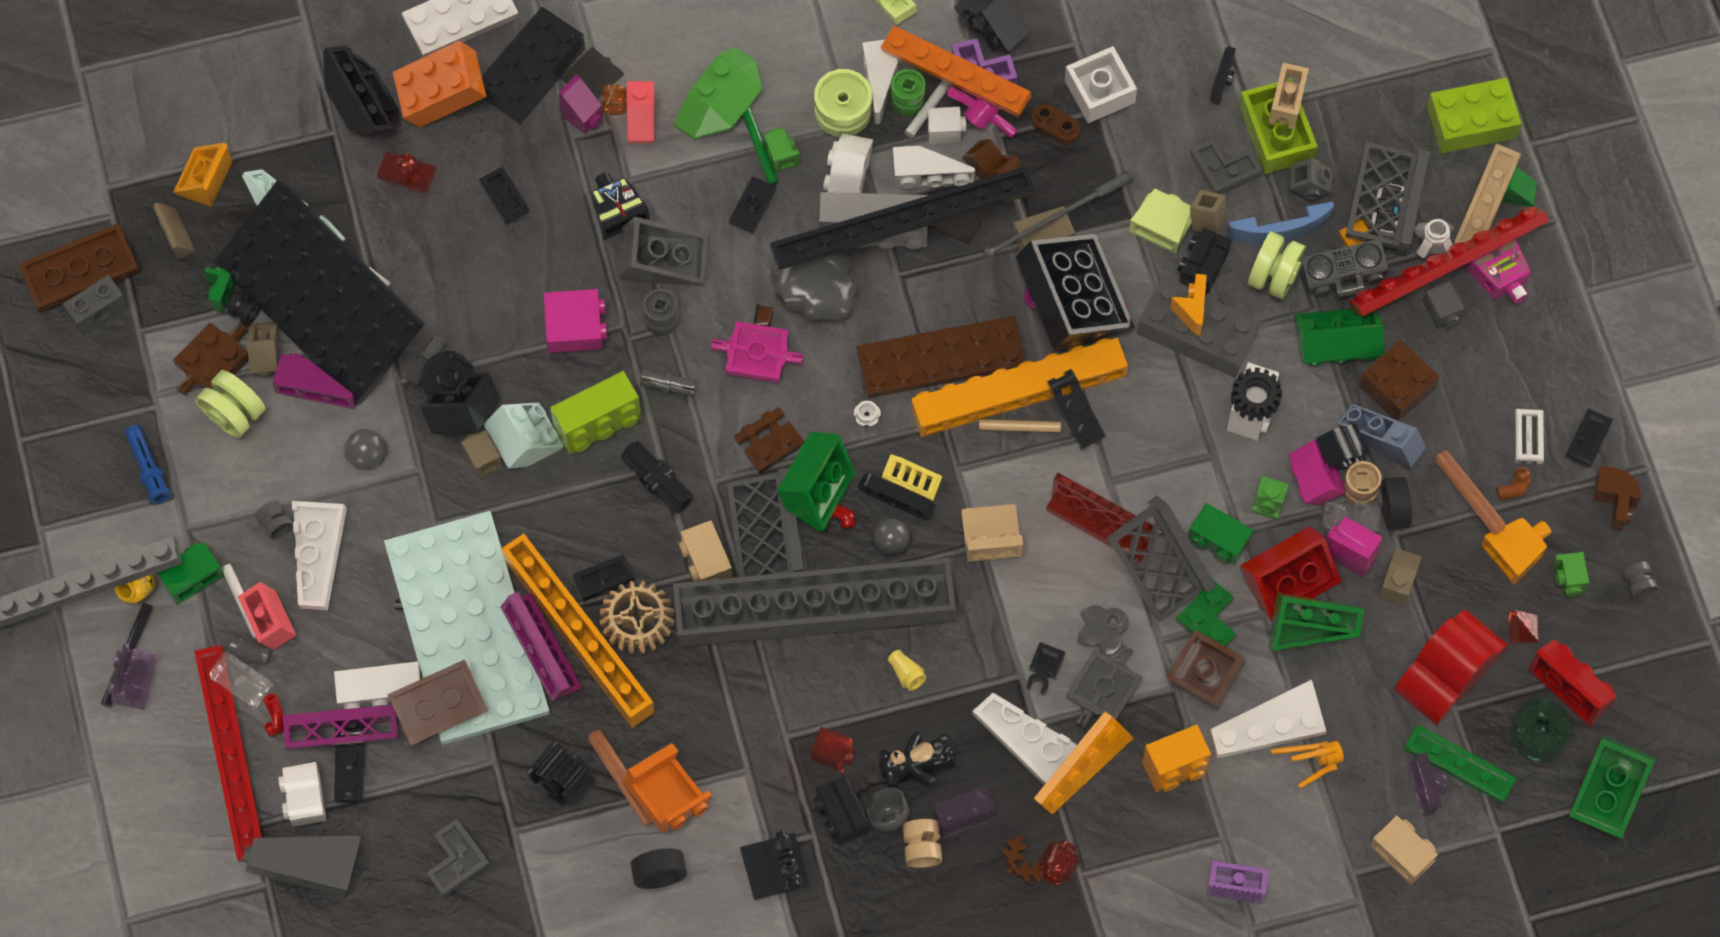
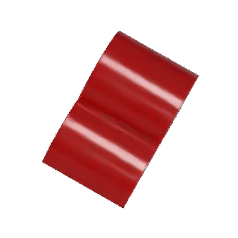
(1450, 665)

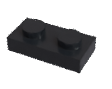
(603, 577)

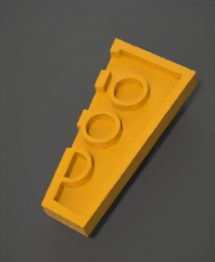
(1088, 757)

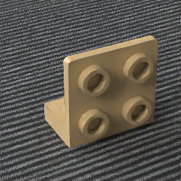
(991, 533)

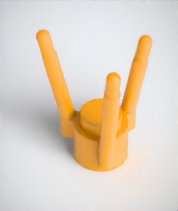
(1325, 752)

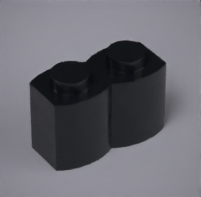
(1343, 446)

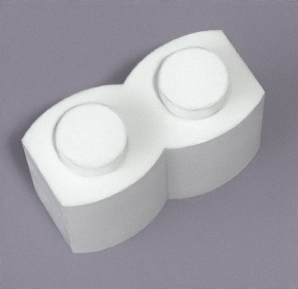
(303, 794)

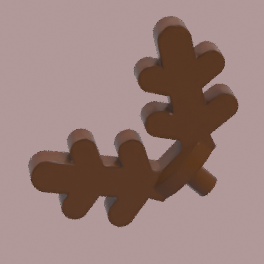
(1012, 856)

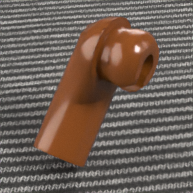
(1517, 487)

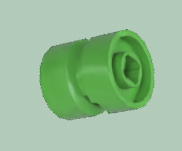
(908, 92)

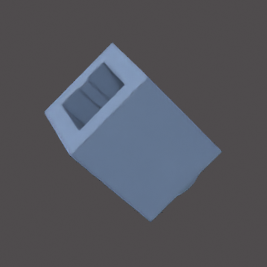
(1385, 435)

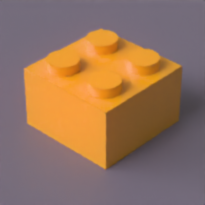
(1176, 759)

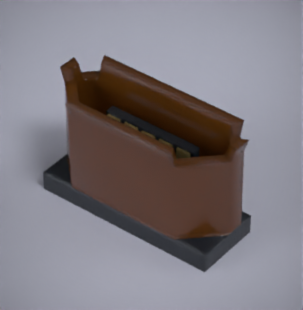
(763, 315)

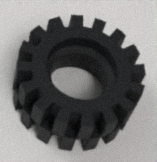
(1262, 380)

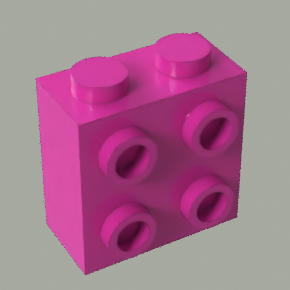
(574, 320)

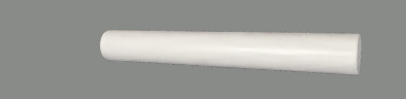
(932, 102)
(237, 590)

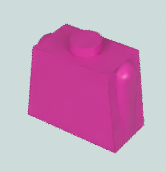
(1354, 546)

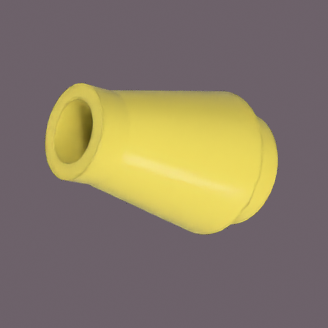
(908, 672)

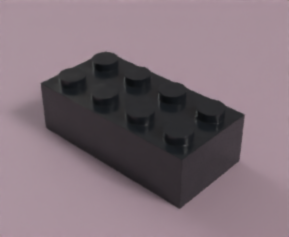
(532, 64)

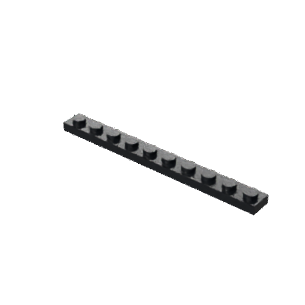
(902, 218)

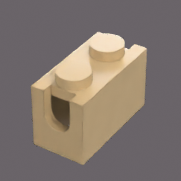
(1288, 95)
(704, 553)
(1404, 849)

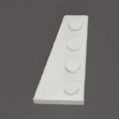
(318, 540)
(1026, 738)

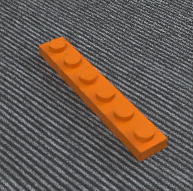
(956, 71)

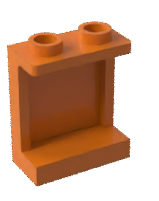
(666, 790)

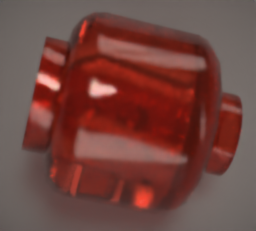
(1059, 862)

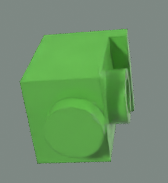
(781, 150)
(1270, 498)
(1571, 573)

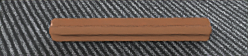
(1470, 492)
(617, 771)

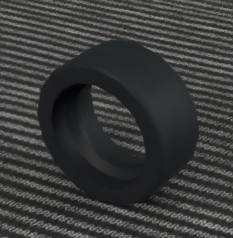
(1396, 503)
(658, 868)

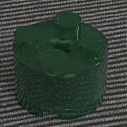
(1543, 745)

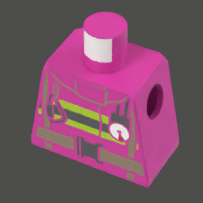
(1502, 272)

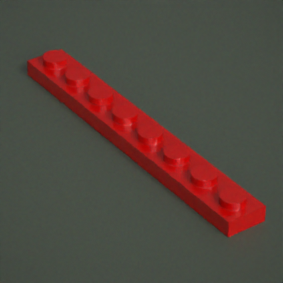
(1441, 264)
(229, 754)

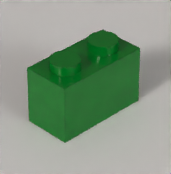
(1219, 534)
(194, 574)

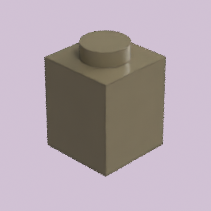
(1208, 211)
(481, 453)

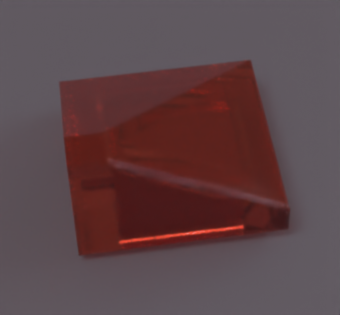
(1523, 627)

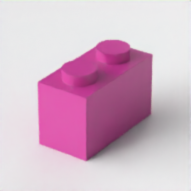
(1314, 476)

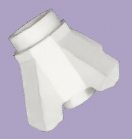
(1434, 237)

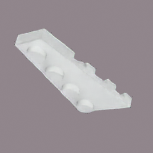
(1276, 722)

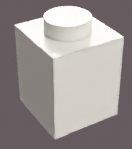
(945, 125)

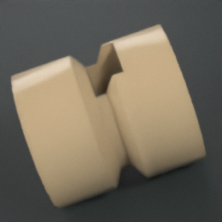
(1362, 483)
(921, 840)

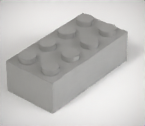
(844, 206)

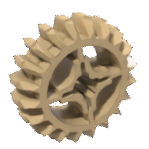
(626, 618)

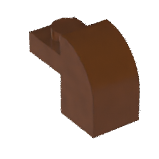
(989, 160)
(1617, 488)

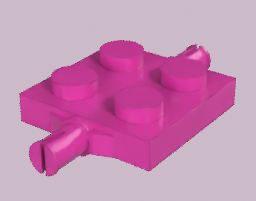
(757, 352)

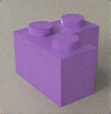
(971, 51)

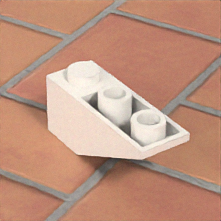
(923, 167)

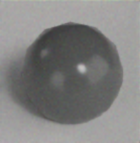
(891, 536)

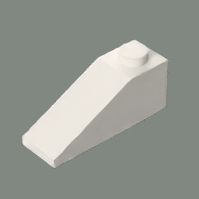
(879, 71)

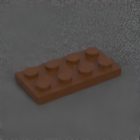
(78, 265)

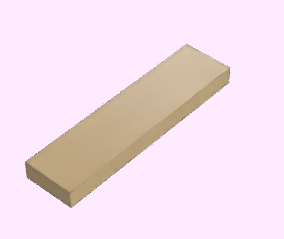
(1489, 192)

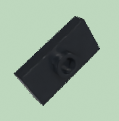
(1224, 75)
(504, 195)
(752, 204)
(1589, 438)

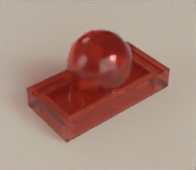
(406, 171)

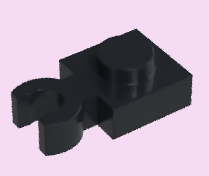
(1045, 664)

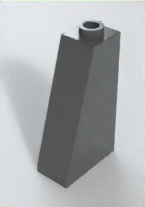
(310, 862)

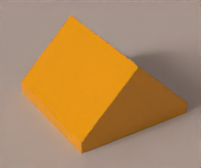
(204, 173)

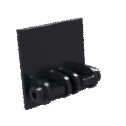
(774, 866)

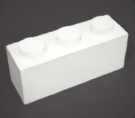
(371, 685)

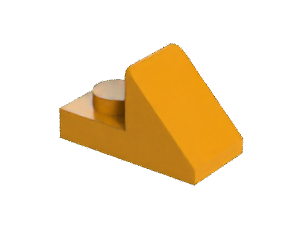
(1191, 309)

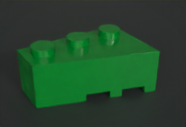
(1311, 621)

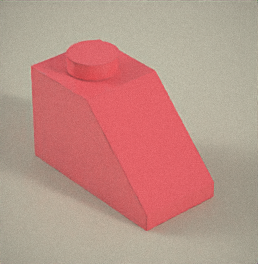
(640, 111)

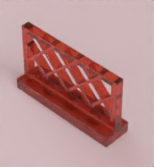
(1092, 513)

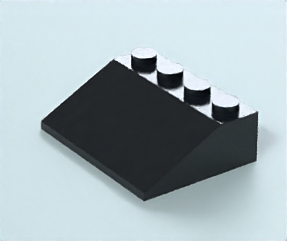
(1073, 290)

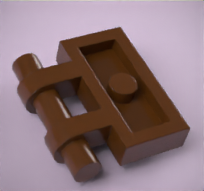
(773, 447)

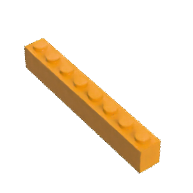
(1016, 387)
(578, 631)

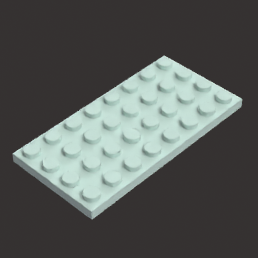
(452, 599)

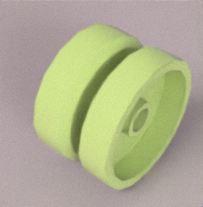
(843, 102)
(1281, 267)
(230, 404)

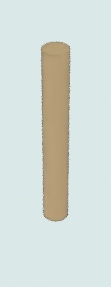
(1019, 425)

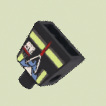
(616, 204)

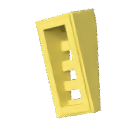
(907, 466)

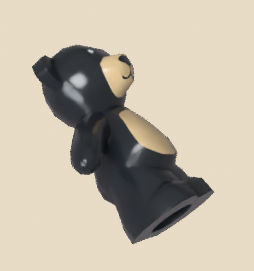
(917, 760)

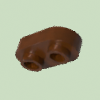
(1054, 123)

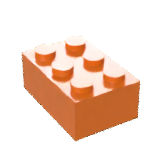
(439, 84)

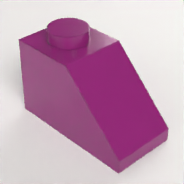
(580, 106)

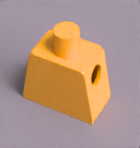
(1517, 547)

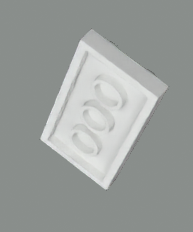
(449, 21)

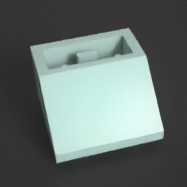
(522, 434)

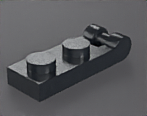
(1076, 410)
(349, 769)

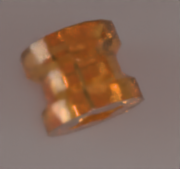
(614, 99)

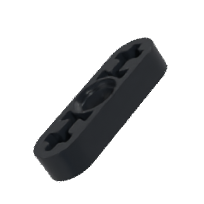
(896, 496)

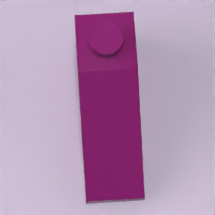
(305, 380)

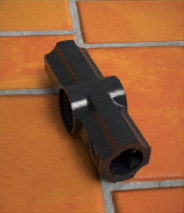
(657, 477)

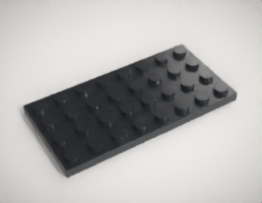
(319, 292)

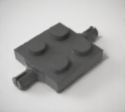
(1104, 686)

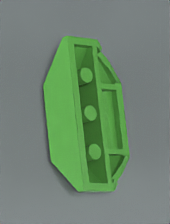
(720, 95)

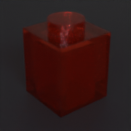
(832, 749)

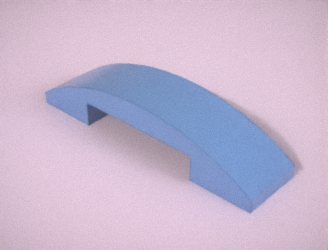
(1248, 231)

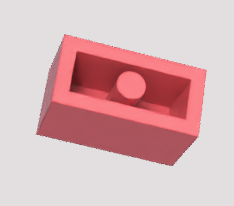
(267, 616)

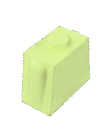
(1162, 220)

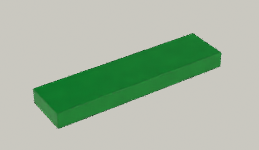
(1461, 764)

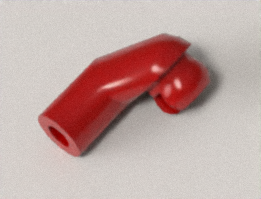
(845, 516)
(276, 713)

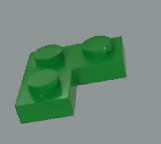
(1204, 612)

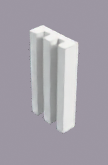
(1529, 457)

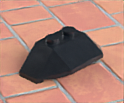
(358, 92)

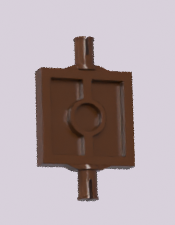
(209, 354)

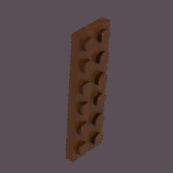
(940, 356)

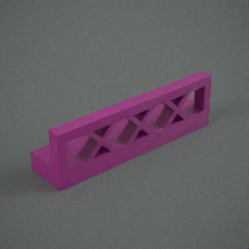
(536, 646)
(346, 717)

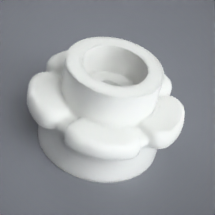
(871, 408)

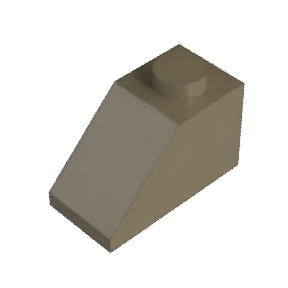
(263, 348)
(1400, 577)

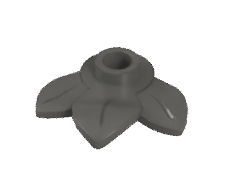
(1099, 632)

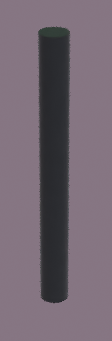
(132, 640)

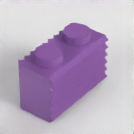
(1237, 882)

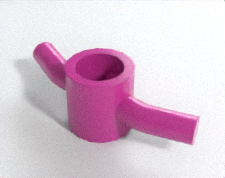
(981, 112)

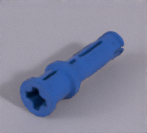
(151, 475)

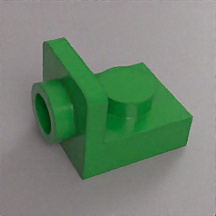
(221, 287)

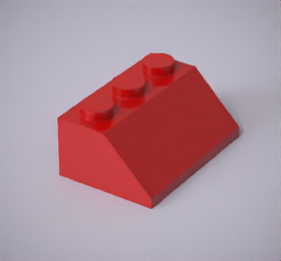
(1293, 567)
(1572, 682)

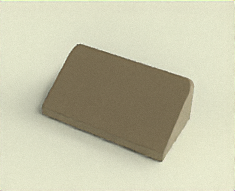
(174, 230)

